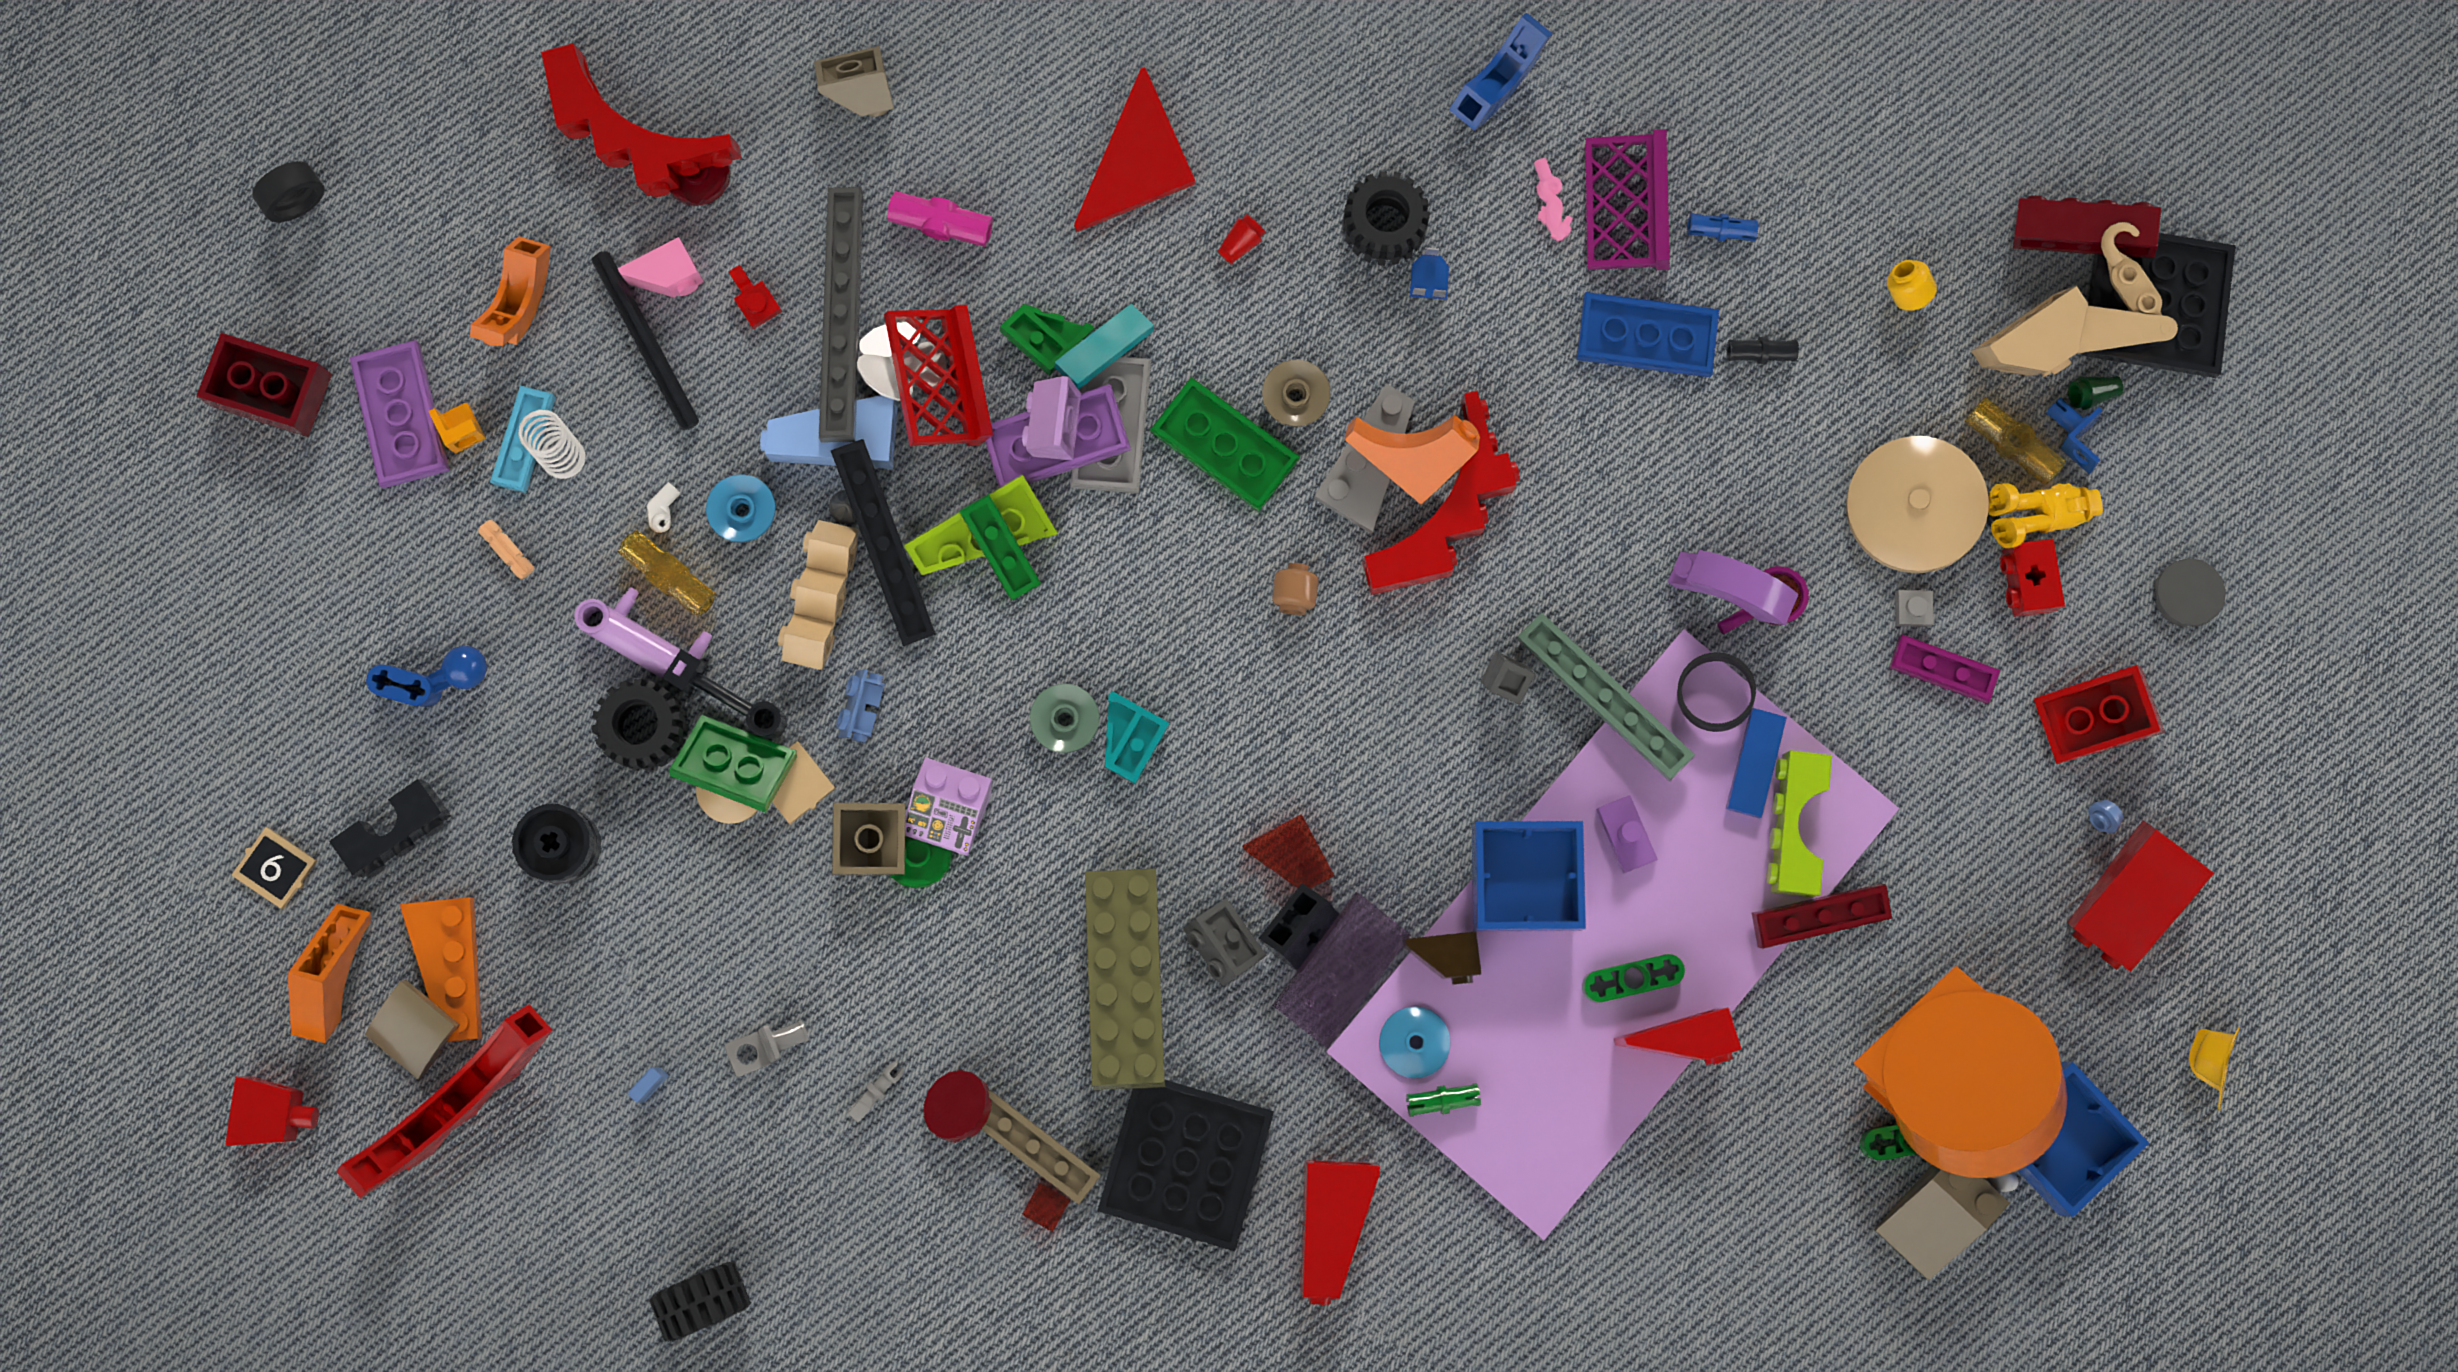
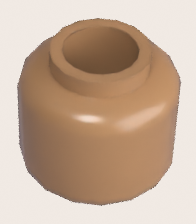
(1295, 589)

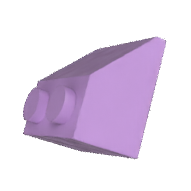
(1053, 419)

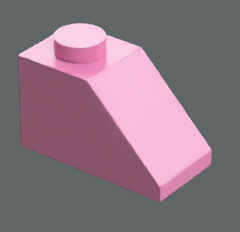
(664, 271)

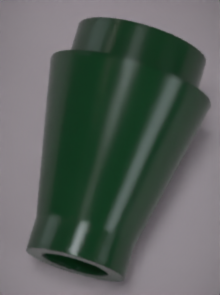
(2091, 391)

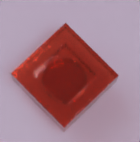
(1046, 1207)

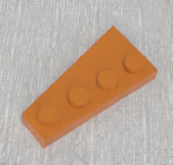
(447, 958)

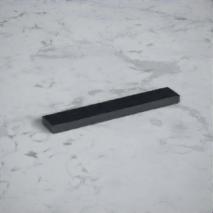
(883, 542)

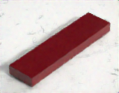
(1821, 915)

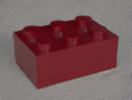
(264, 384)

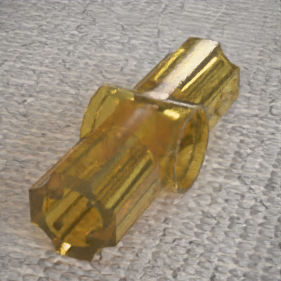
(2033, 454)
(667, 573)

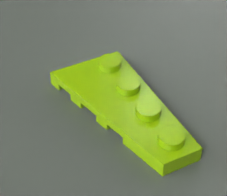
(954, 544)

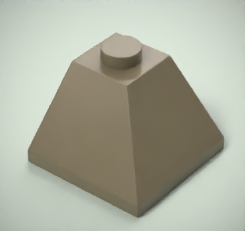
(856, 81)

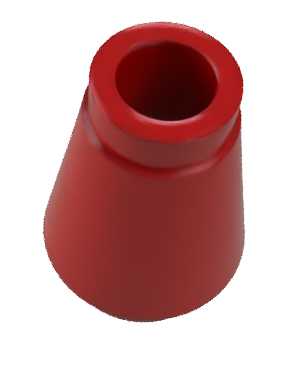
(1241, 239)

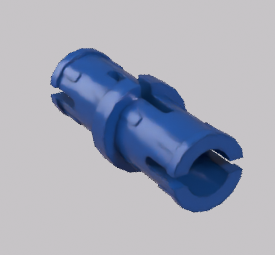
(1722, 227)

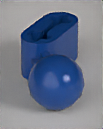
(461, 668)

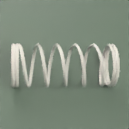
(564, 435)

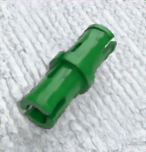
(1443, 1099)

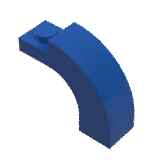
(1503, 74)

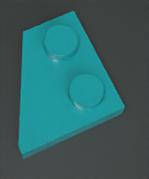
(1131, 737)

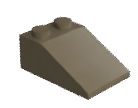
(1940, 1219)

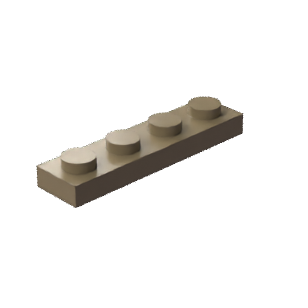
(1039, 1150)

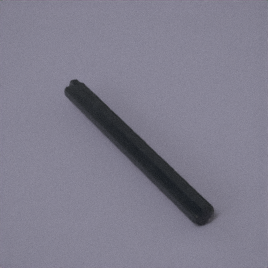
(645, 340)

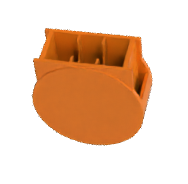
(1969, 1079)

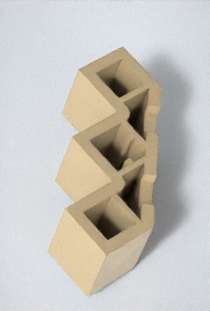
(819, 594)

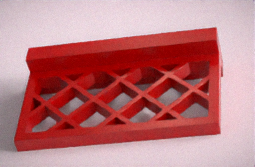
(965, 377)

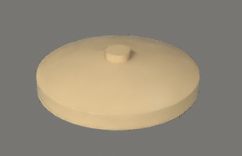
(1917, 504)

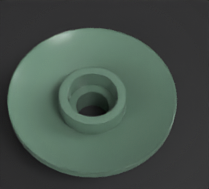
(1062, 700)

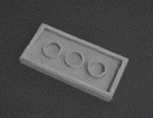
(1131, 387)

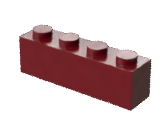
(2080, 225)

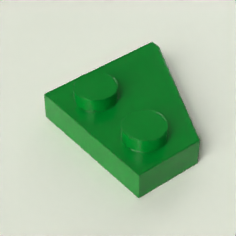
(1043, 335)

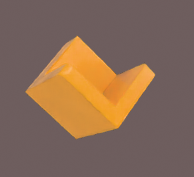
(458, 427)

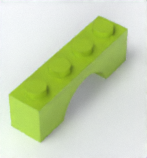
(1794, 867)

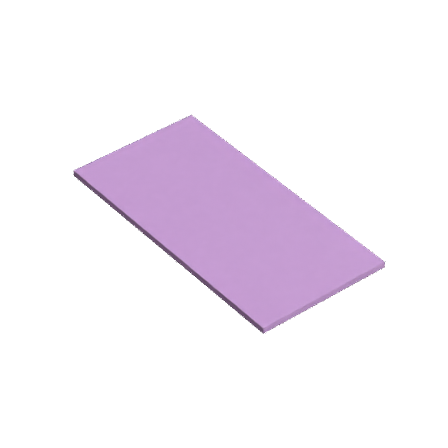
(1540, 1051)

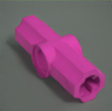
(940, 218)

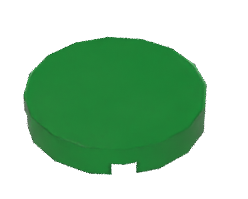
(923, 864)

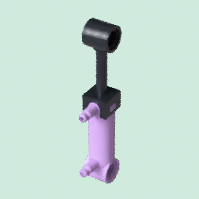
(668, 661)

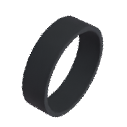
(1722, 657)

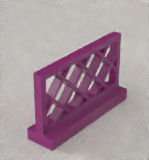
(1657, 201)

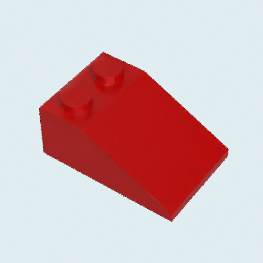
(2099, 714)
(1697, 1037)

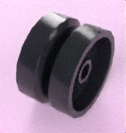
(536, 838)

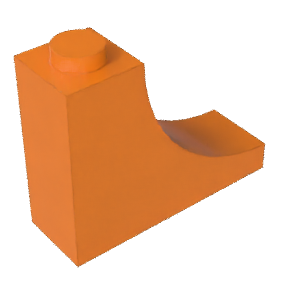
(1416, 460)
(321, 973)

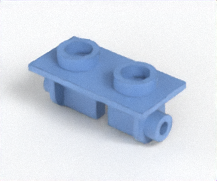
(861, 692)

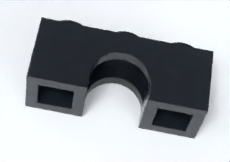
(418, 814)

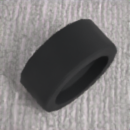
(288, 191)

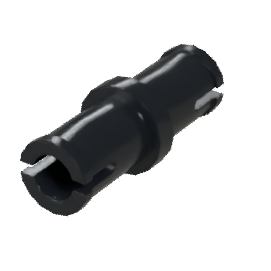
(1762, 350)

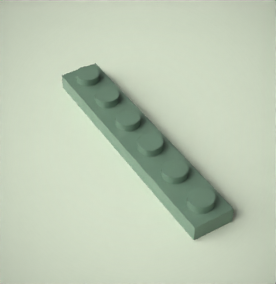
(1605, 697)

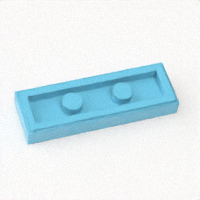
(514, 461)

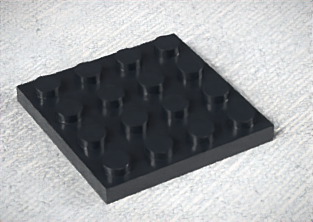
(2194, 291)
(1186, 1162)

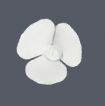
(877, 363)

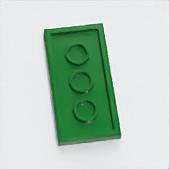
(1225, 444)

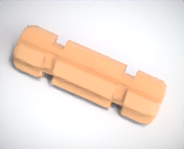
(506, 549)

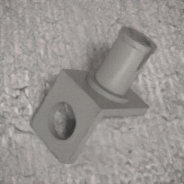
(767, 1044)

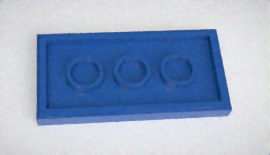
(1647, 334)

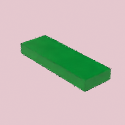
(999, 547)

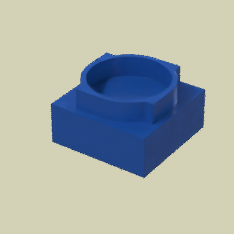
(1528, 876)
(2087, 1152)

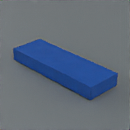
(1756, 763)

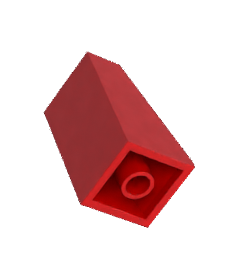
(2138, 897)
(1333, 1218)

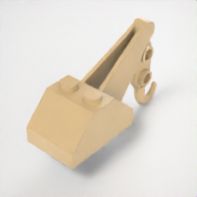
(2067, 326)

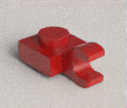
(754, 301)

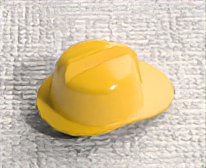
(2211, 1056)

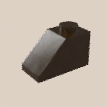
(1448, 955)

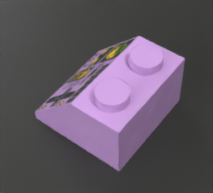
(947, 806)

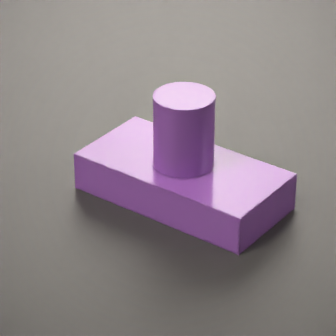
(1626, 834)

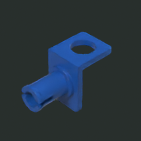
(2076, 427)

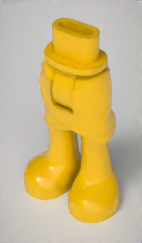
(2056, 509)

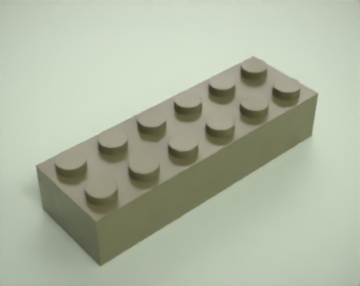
(1124, 979)

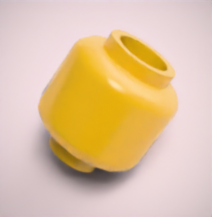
(1911, 285)

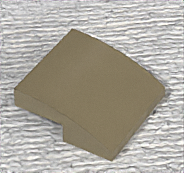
(411, 1029)

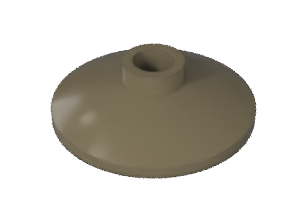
(1299, 377)

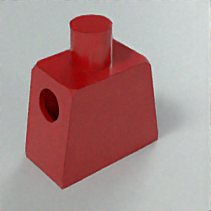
(266, 1112)

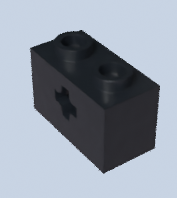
(1299, 926)

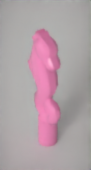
(1547, 190)

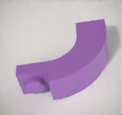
(1735, 582)

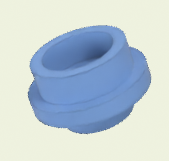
(2105, 816)

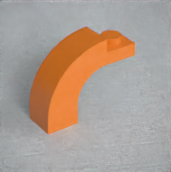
(517, 296)

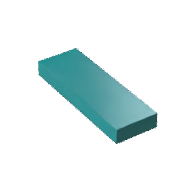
(1104, 346)

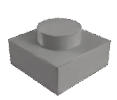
(1914, 608)

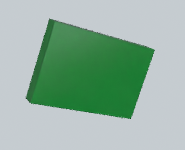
(733, 763)

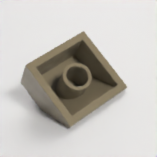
(868, 839)

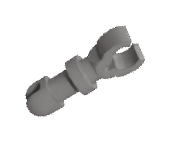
(874, 1092)

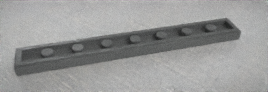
(841, 315)

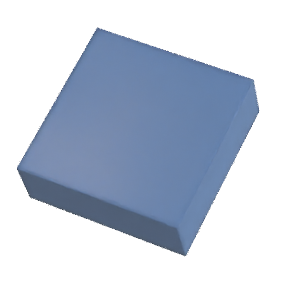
(647, 1084)

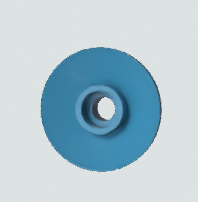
(729, 497)
(1396, 1047)

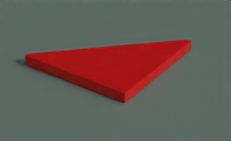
(1139, 162)

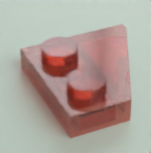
(1292, 853)

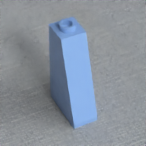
(797, 435)

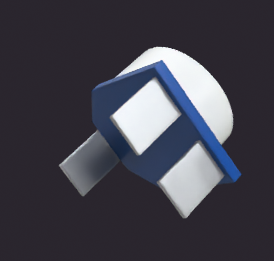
(1429, 276)

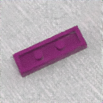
(1944, 669)

